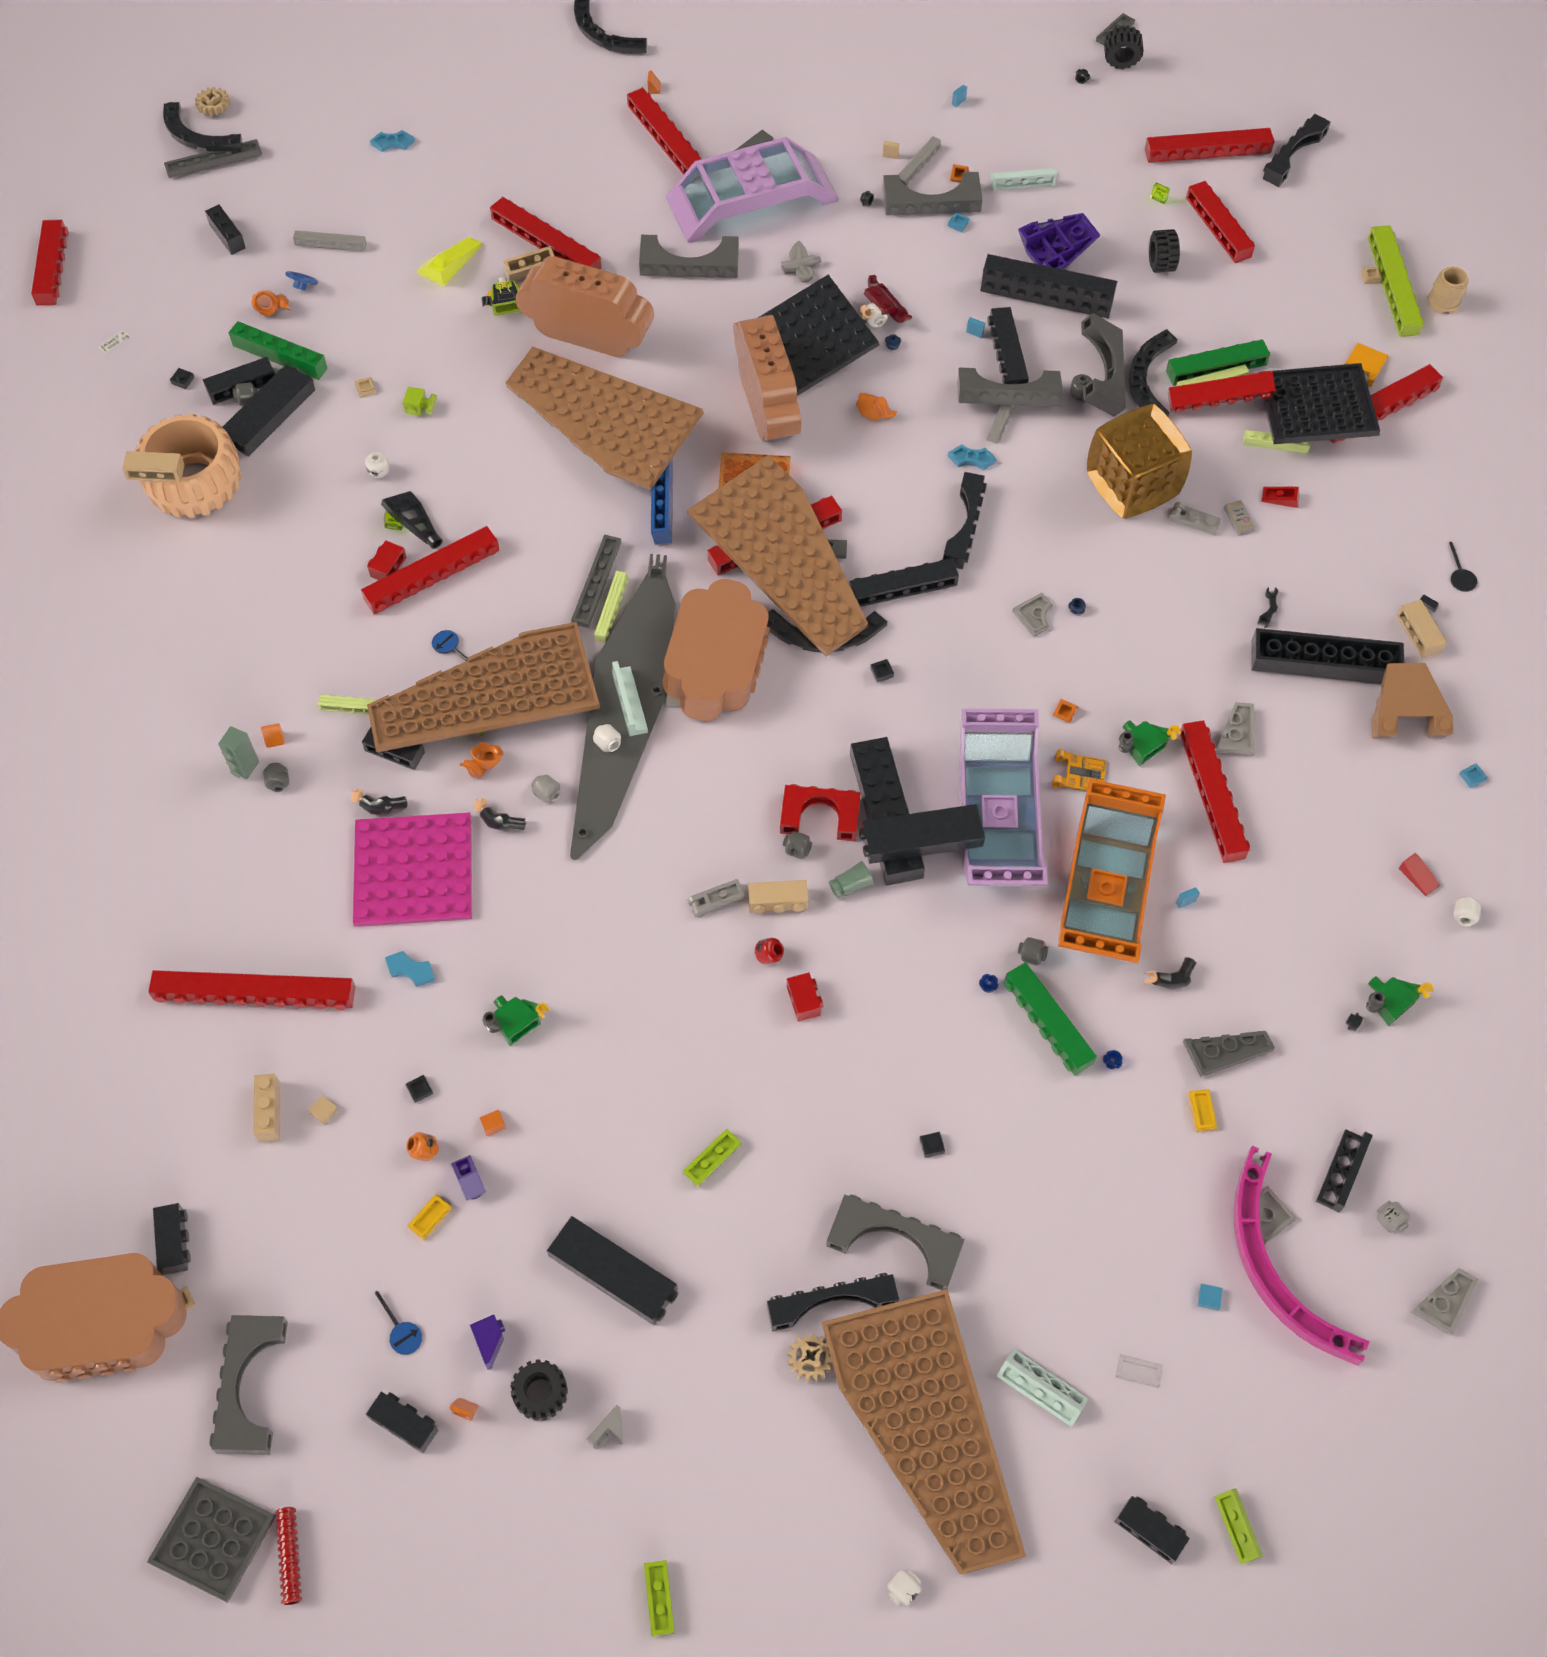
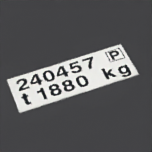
(114, 341)

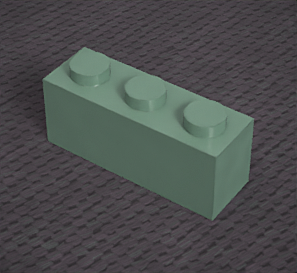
(238, 752)

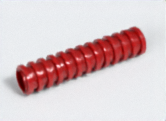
(288, 1556)

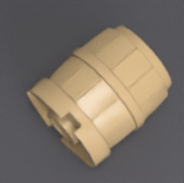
(1448, 290)

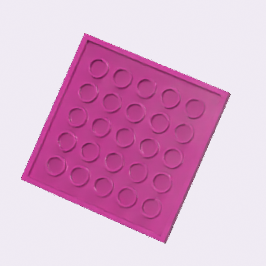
(412, 869)

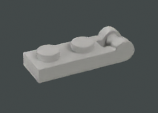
(1194, 518)
(716, 897)

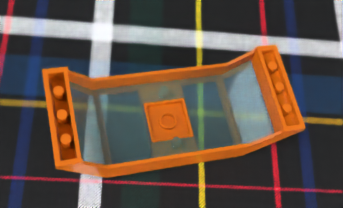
(1111, 871)

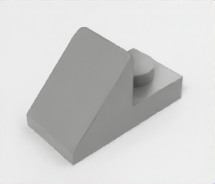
(611, 1423)

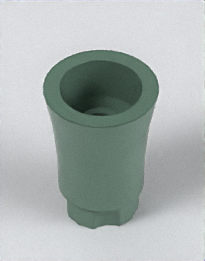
(851, 880)

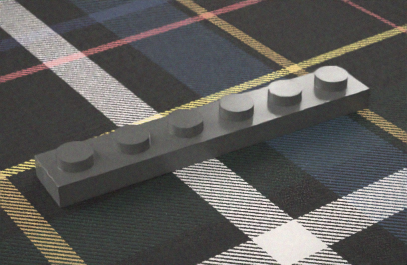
(211, 159)
(596, 581)

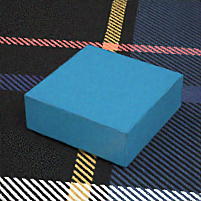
(959, 95)
(958, 222)
(975, 327)
(1473, 775)
(1187, 897)
(1209, 1297)

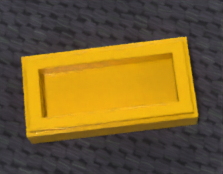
(1202, 1110)
(429, 1217)

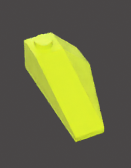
(450, 261)

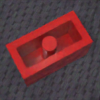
(386, 560)
(804, 996)

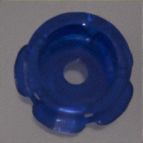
(988, 988)
(1113, 1054)

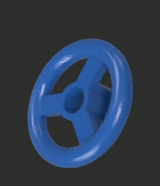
(301, 280)

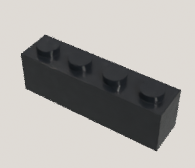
(221, 385)

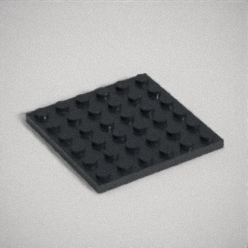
(820, 332)
(1320, 404)

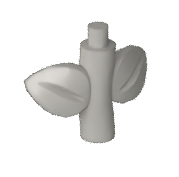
(800, 262)

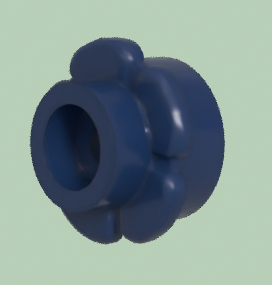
(893, 342)
(1077, 602)

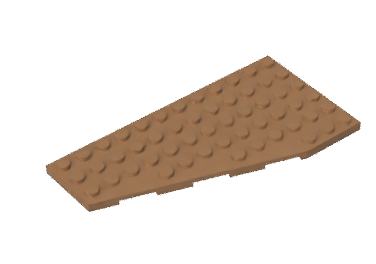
(609, 419)
(780, 545)
(504, 686)
(921, 1407)

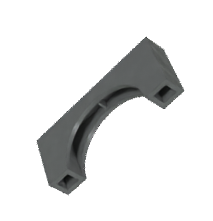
(904, 201)
(719, 263)
(1108, 340)
(978, 390)
(860, 1218)
(246, 1339)

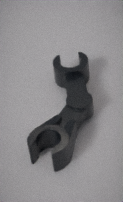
(1272, 609)

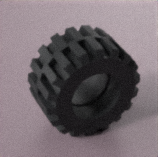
(1123, 37)
(1164, 250)
(534, 1372)

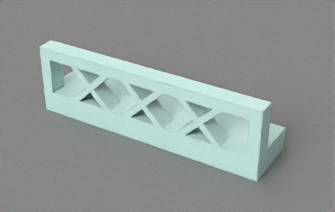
(1023, 179)
(629, 700)
(1041, 1388)

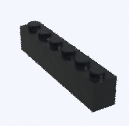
(1008, 346)
(905, 582)

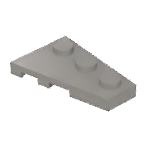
(1239, 731)
(1447, 1301)

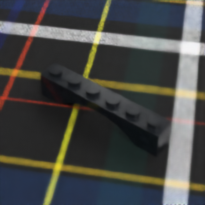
(1312, 132)
(970, 493)
(876, 1292)

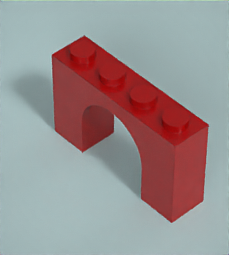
(799, 798)

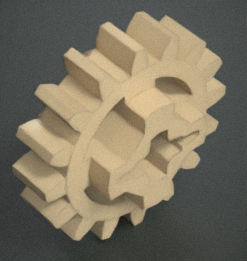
(212, 101)
(802, 1363)

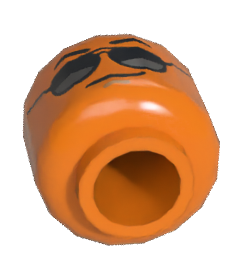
(422, 1146)

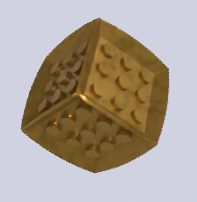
(1138, 461)

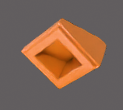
(654, 83)
(957, 172)
(1065, 710)
(273, 735)
(492, 1122)
(464, 1408)

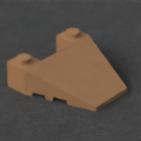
(1410, 693)

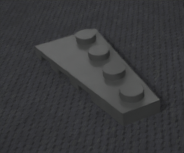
(1226, 1051)

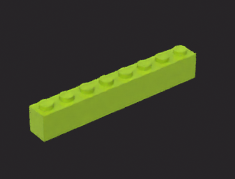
(1395, 281)

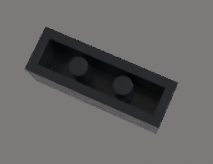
(225, 229)
(405, 756)
(171, 1238)
(402, 1421)
(1152, 1529)

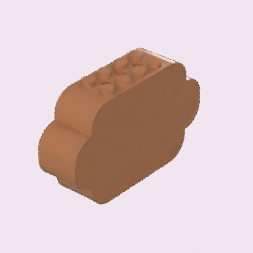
(585, 306)
(767, 378)
(716, 650)
(92, 1317)

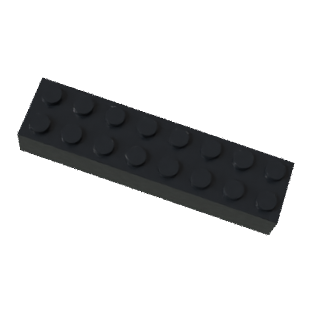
(1048, 286)
(1323, 655)
(883, 798)

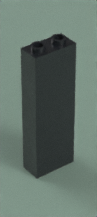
(268, 409)
(922, 833)
(613, 1270)

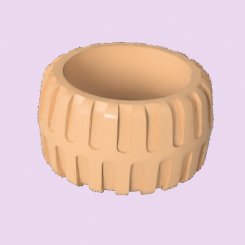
(197, 442)

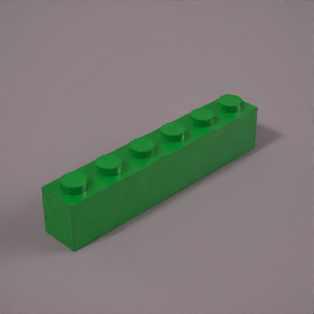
(277, 350)
(1252, 354)
(1050, 1019)

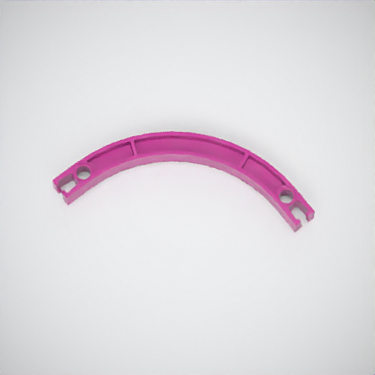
(1265, 1278)

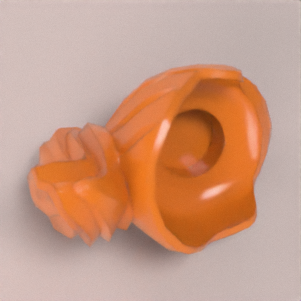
(268, 303)
(874, 407)
(484, 758)

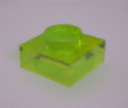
(1160, 193)
(391, 523)

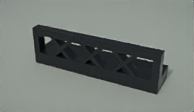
(1351, 1173)

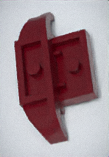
(885, 301)

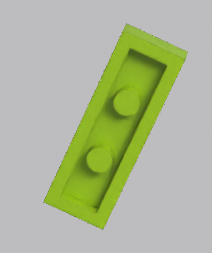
(712, 1158)
(1238, 1526)
(659, 1598)

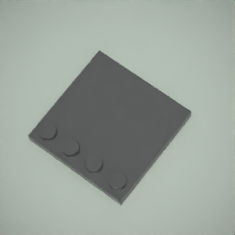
(211, 1539)

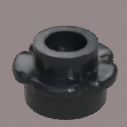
(1082, 79)
(866, 198)
(1354, 1021)

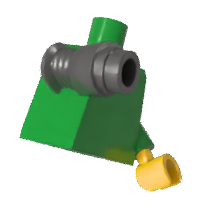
(1145, 740)
(1394, 997)
(514, 1017)

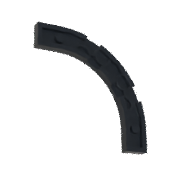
(598, 35)
(191, 139)
(1140, 364)
(792, 635)

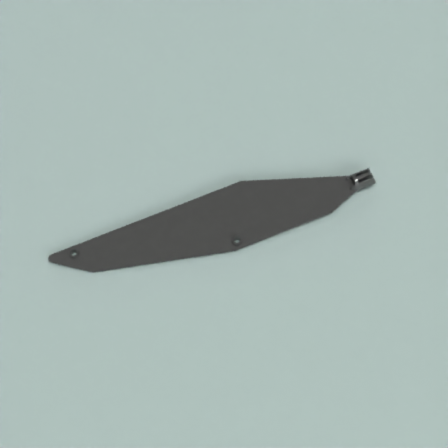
(642, 644)

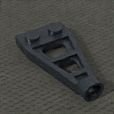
(408, 501)

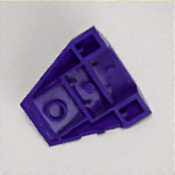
(1058, 241)

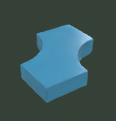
(396, 140)
(964, 456)
(403, 966)

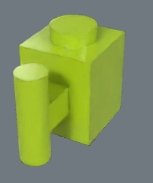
(416, 401)

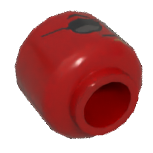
(769, 951)

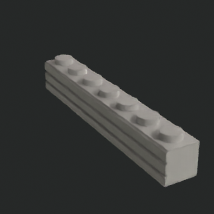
(920, 160)
(329, 240)
(999, 423)

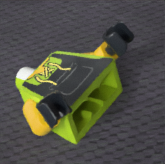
(502, 297)

